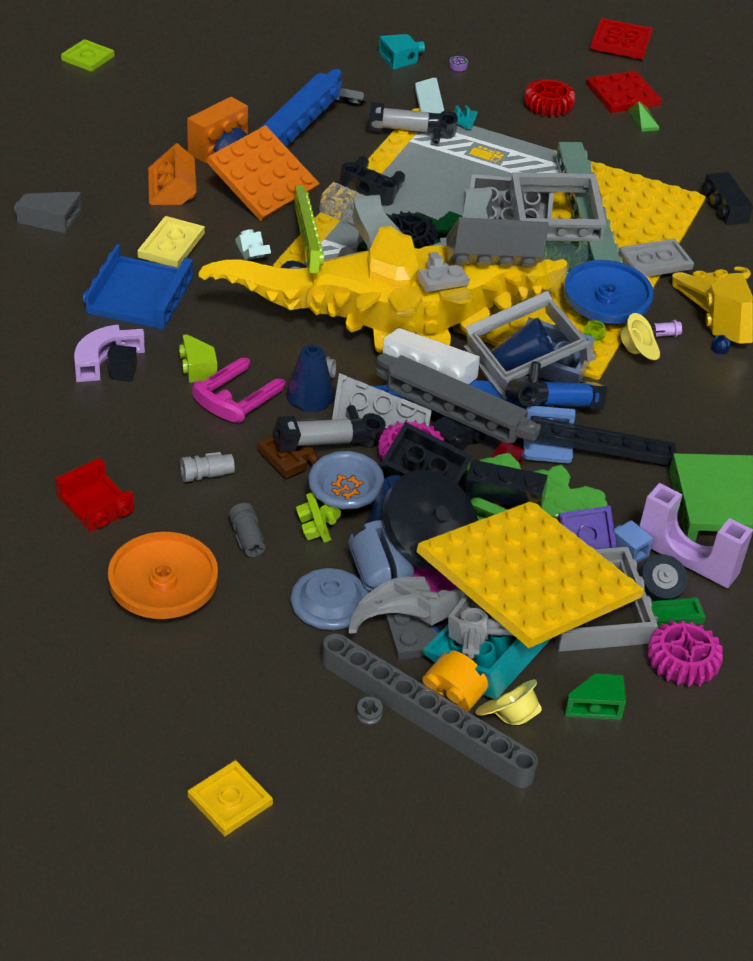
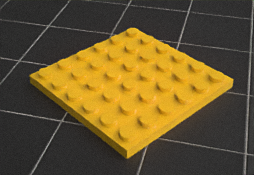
(530, 572)

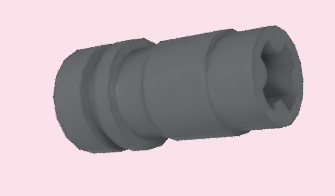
(248, 532)

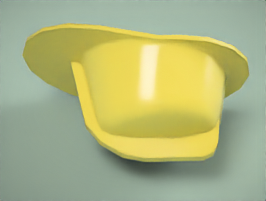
(639, 337)
(515, 706)

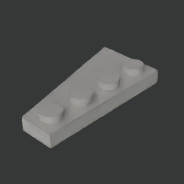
(372, 400)

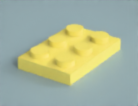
(171, 241)

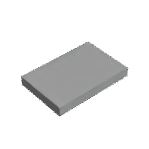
(656, 257)

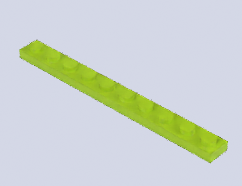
(308, 230)

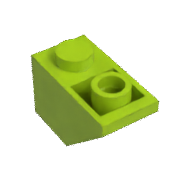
(198, 359)

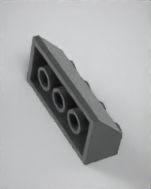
(496, 242)

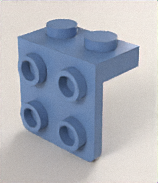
(546, 451)

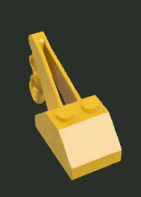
(724, 298)

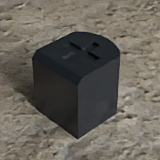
(122, 362)

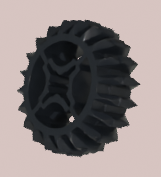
(417, 226)

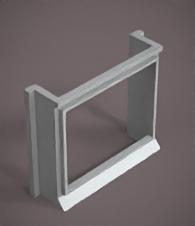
(492, 368)

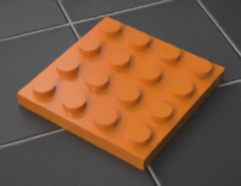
(261, 172)

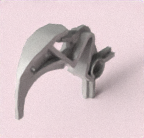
(413, 597)

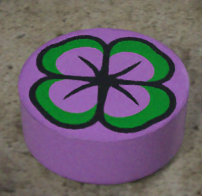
(458, 63)

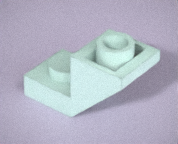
(251, 245)

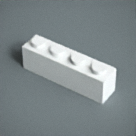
(433, 354)

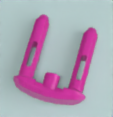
(221, 403)

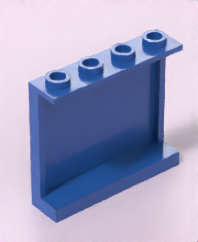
(137, 290)

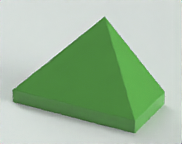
(643, 117)

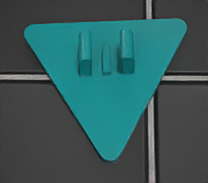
(466, 118)

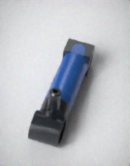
(555, 393)

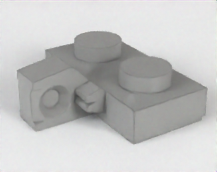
(440, 275)

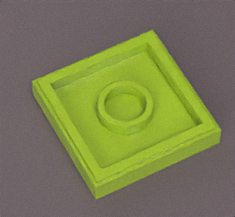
(87, 55)

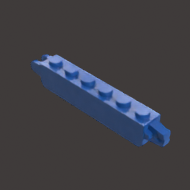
(305, 106)

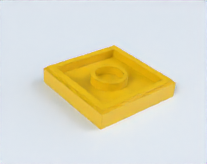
(230, 798)

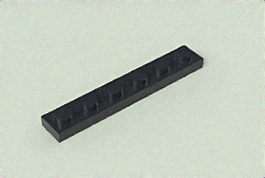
(605, 441)

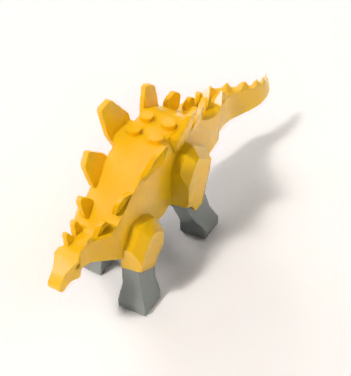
(382, 284)

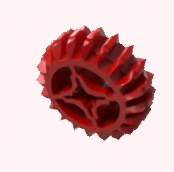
(549, 98)

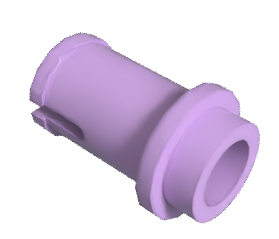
(667, 329)

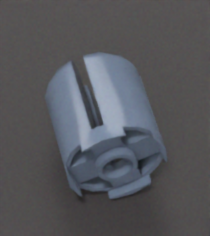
(377, 557)

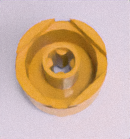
(456, 679)

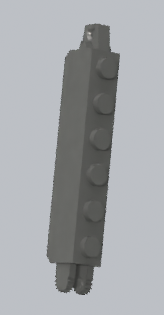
(456, 399)

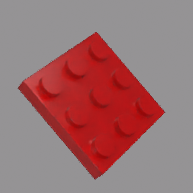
(621, 38)
(622, 91)

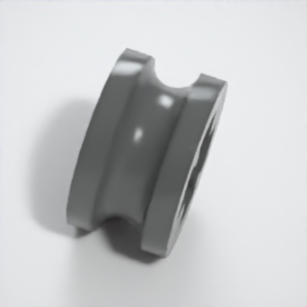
(371, 702)

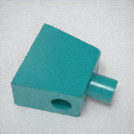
(400, 50)

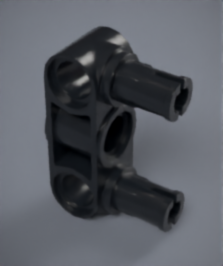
(369, 182)

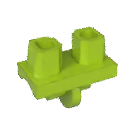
(321, 516)

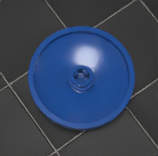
(607, 291)

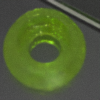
(595, 329)

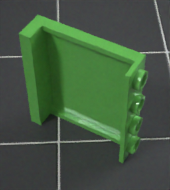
(712, 490)

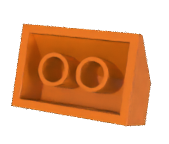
(172, 177)

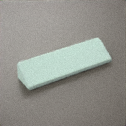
(429, 96)

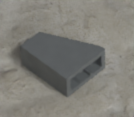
(49, 210)

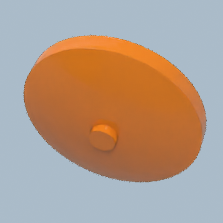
(163, 575)

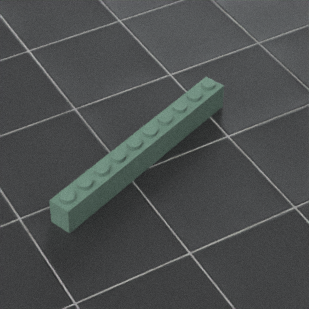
(573, 159)

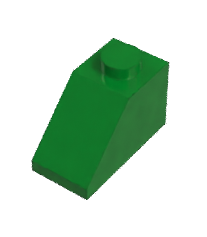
(598, 697)

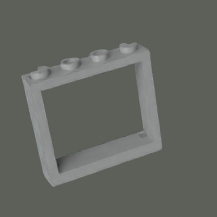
(561, 182)
(620, 634)

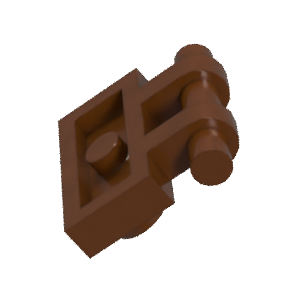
(287, 462)

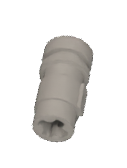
(208, 466)

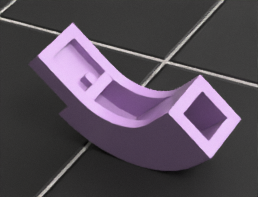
(94, 347)

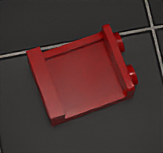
(93, 495)

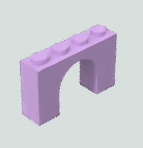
(717, 562)

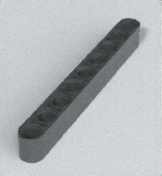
(430, 711)

